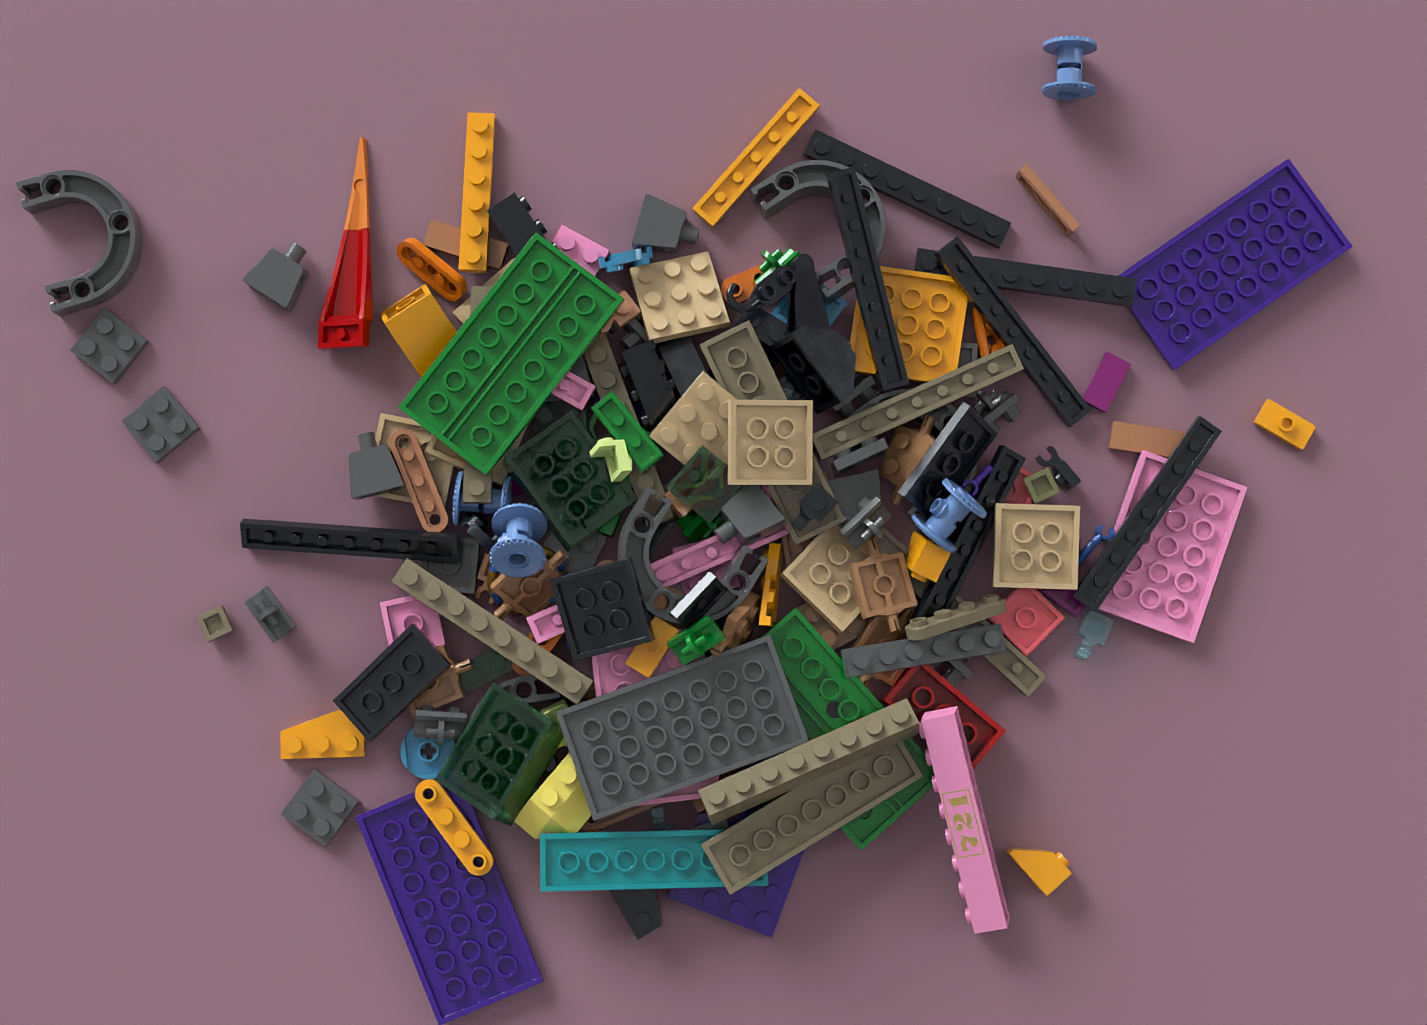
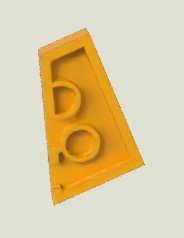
(770, 586)
(323, 738)

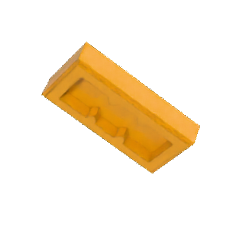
(1284, 424)
(648, 655)

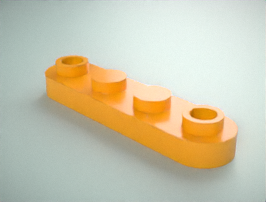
(454, 827)

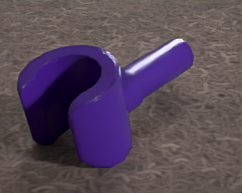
(977, 480)

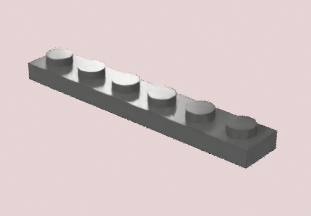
(914, 653)

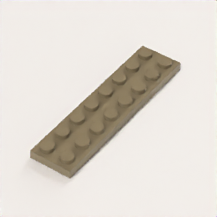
(748, 375)
(806, 816)

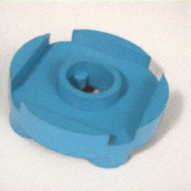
(634, 256)
(418, 762)

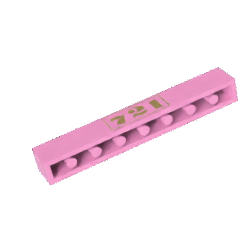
(965, 820)

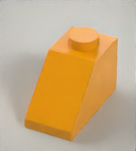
(925, 558)
(1042, 867)

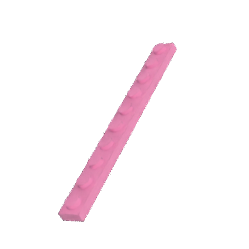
(666, 570)

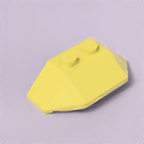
(557, 804)

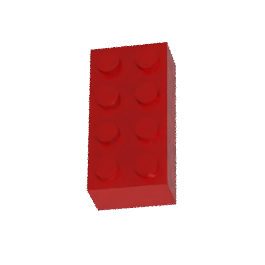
(930, 692)

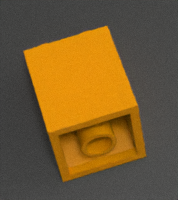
(419, 327)

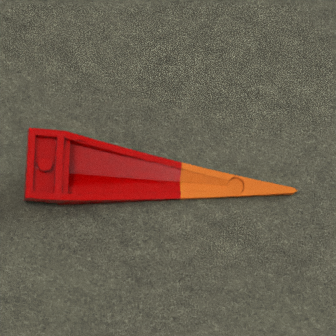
(349, 303)

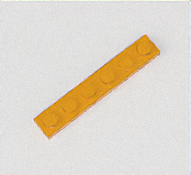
(755, 158)
(477, 193)

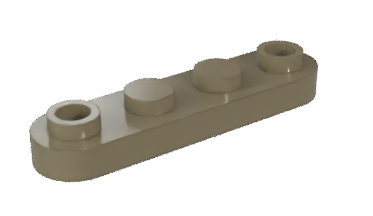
(948, 620)

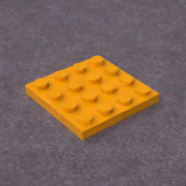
(927, 320)

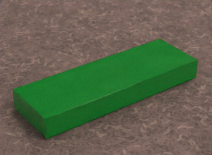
(624, 426)

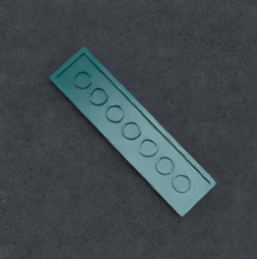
(628, 860)

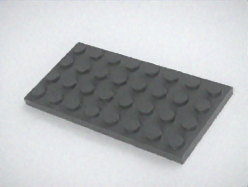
(681, 727)

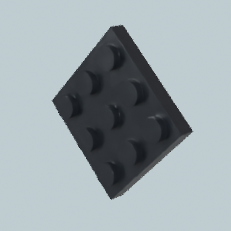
(602, 609)

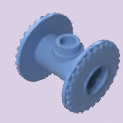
(1069, 67)
(499, 499)
(946, 514)
(516, 550)

